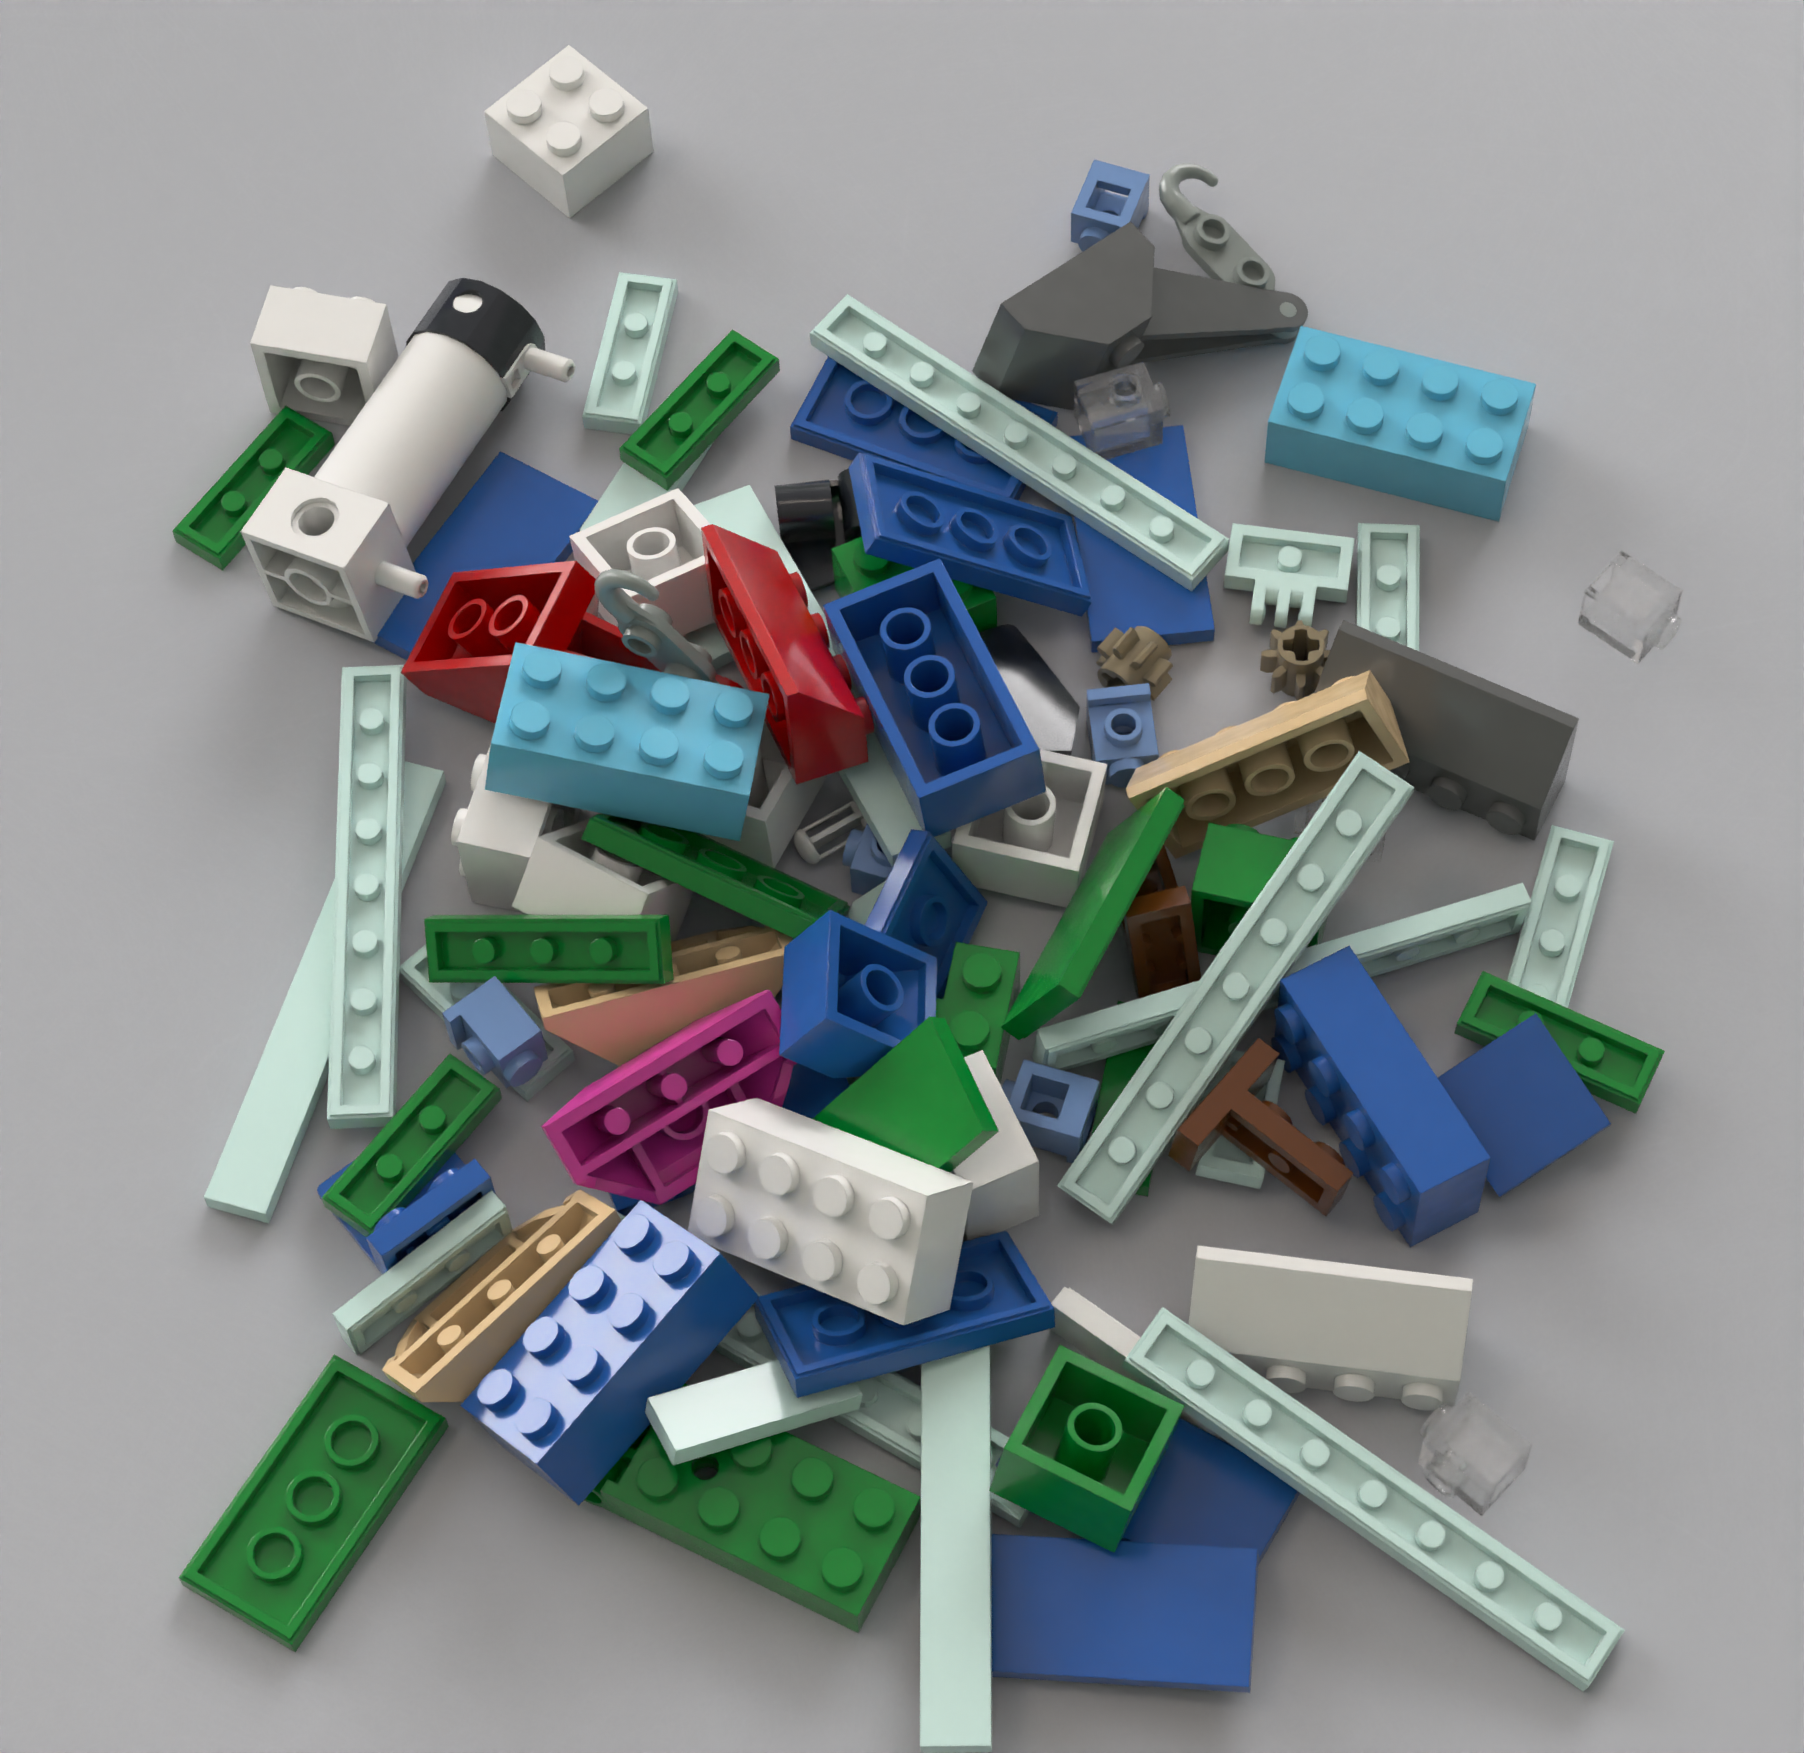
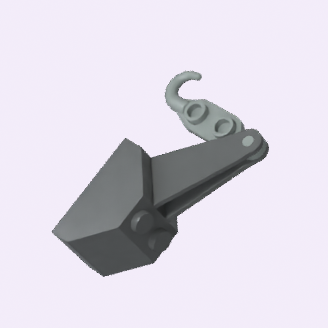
(1121, 310)

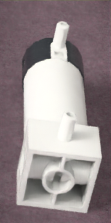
(340, 538)

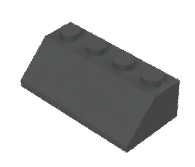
(1464, 735)

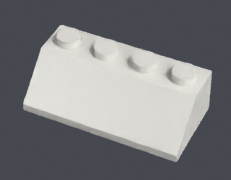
(1335, 1324)

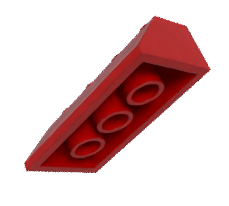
(785, 655)

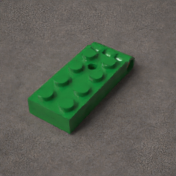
(773, 1516)

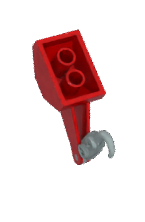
(551, 606)

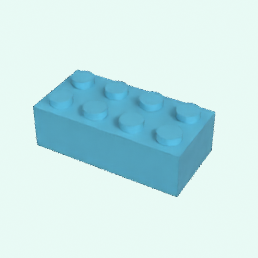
(1399, 423)
(626, 741)

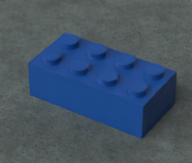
(935, 698)
(1379, 1097)
(610, 1339)

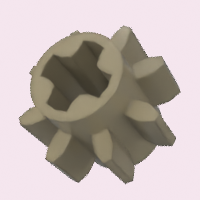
(1134, 659)
(1295, 659)

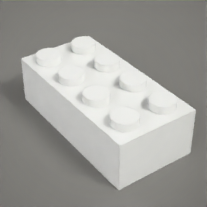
(830, 1210)

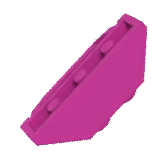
(647, 1119)

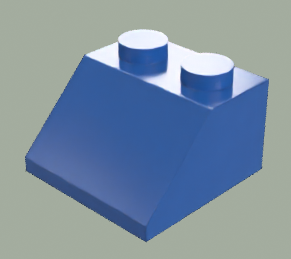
(851, 995)

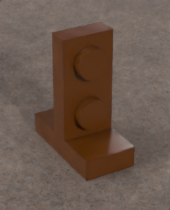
(1161, 932)
(1262, 1133)

